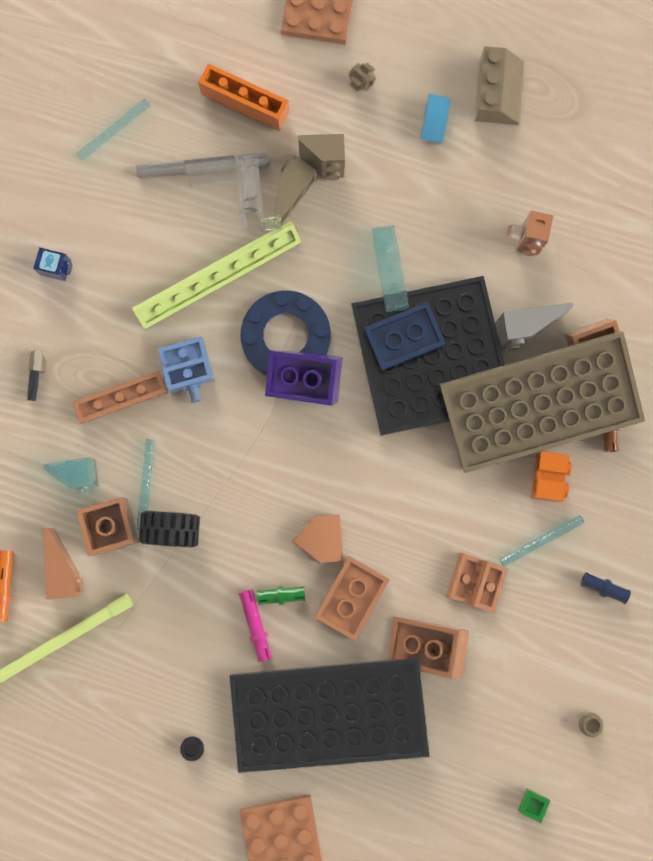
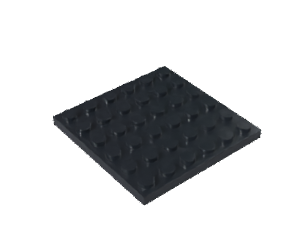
(410, 392)

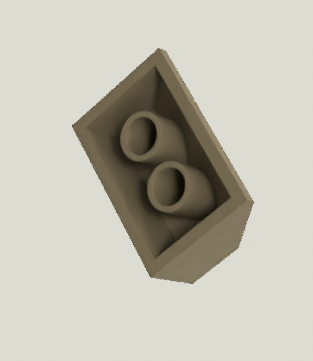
(499, 86)

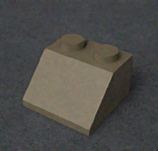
(324, 154)

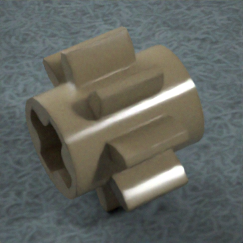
(362, 76)

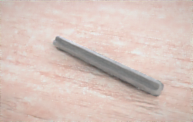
(177, 167)

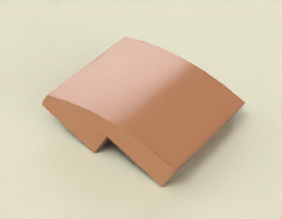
(476, 582)

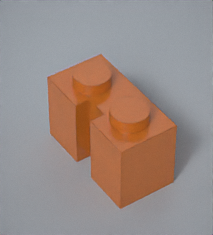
(550, 477)

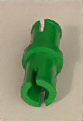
(281, 595)

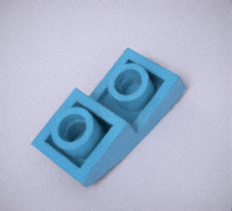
(435, 118)

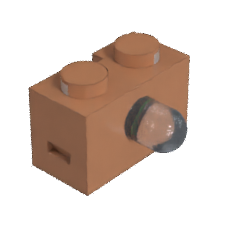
(533, 233)

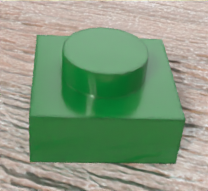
(534, 805)

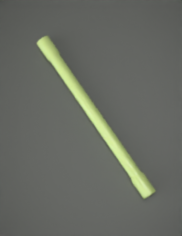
(112, 610)

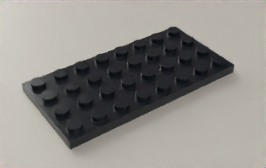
(329, 715)

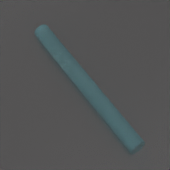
(113, 129)
(146, 479)
(541, 541)

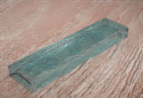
(390, 268)

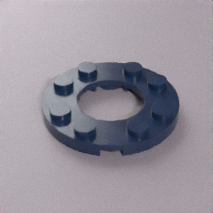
(283, 303)

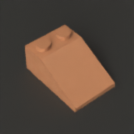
(438, 646)

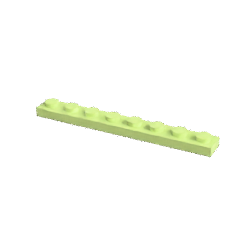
(216, 275)

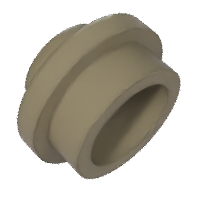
(590, 724)

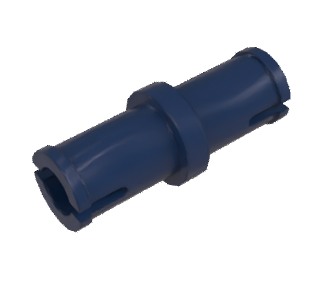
(605, 588)

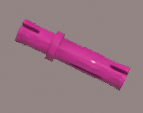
(255, 625)

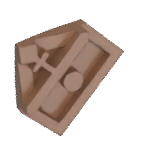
(321, 539)

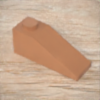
(61, 574)

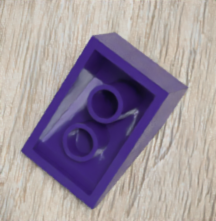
(304, 377)

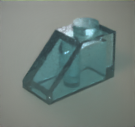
(76, 474)

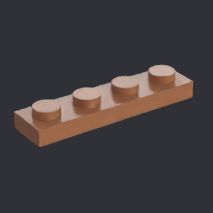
(119, 397)

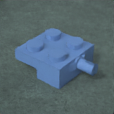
(186, 366)

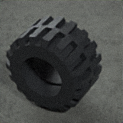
(169, 529)

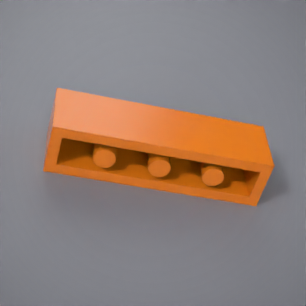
(244, 97)

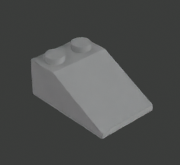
(522, 325)

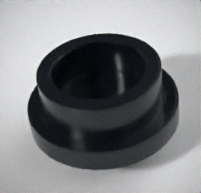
(192, 748)

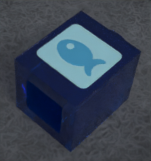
(53, 264)

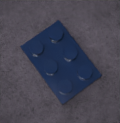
(404, 336)

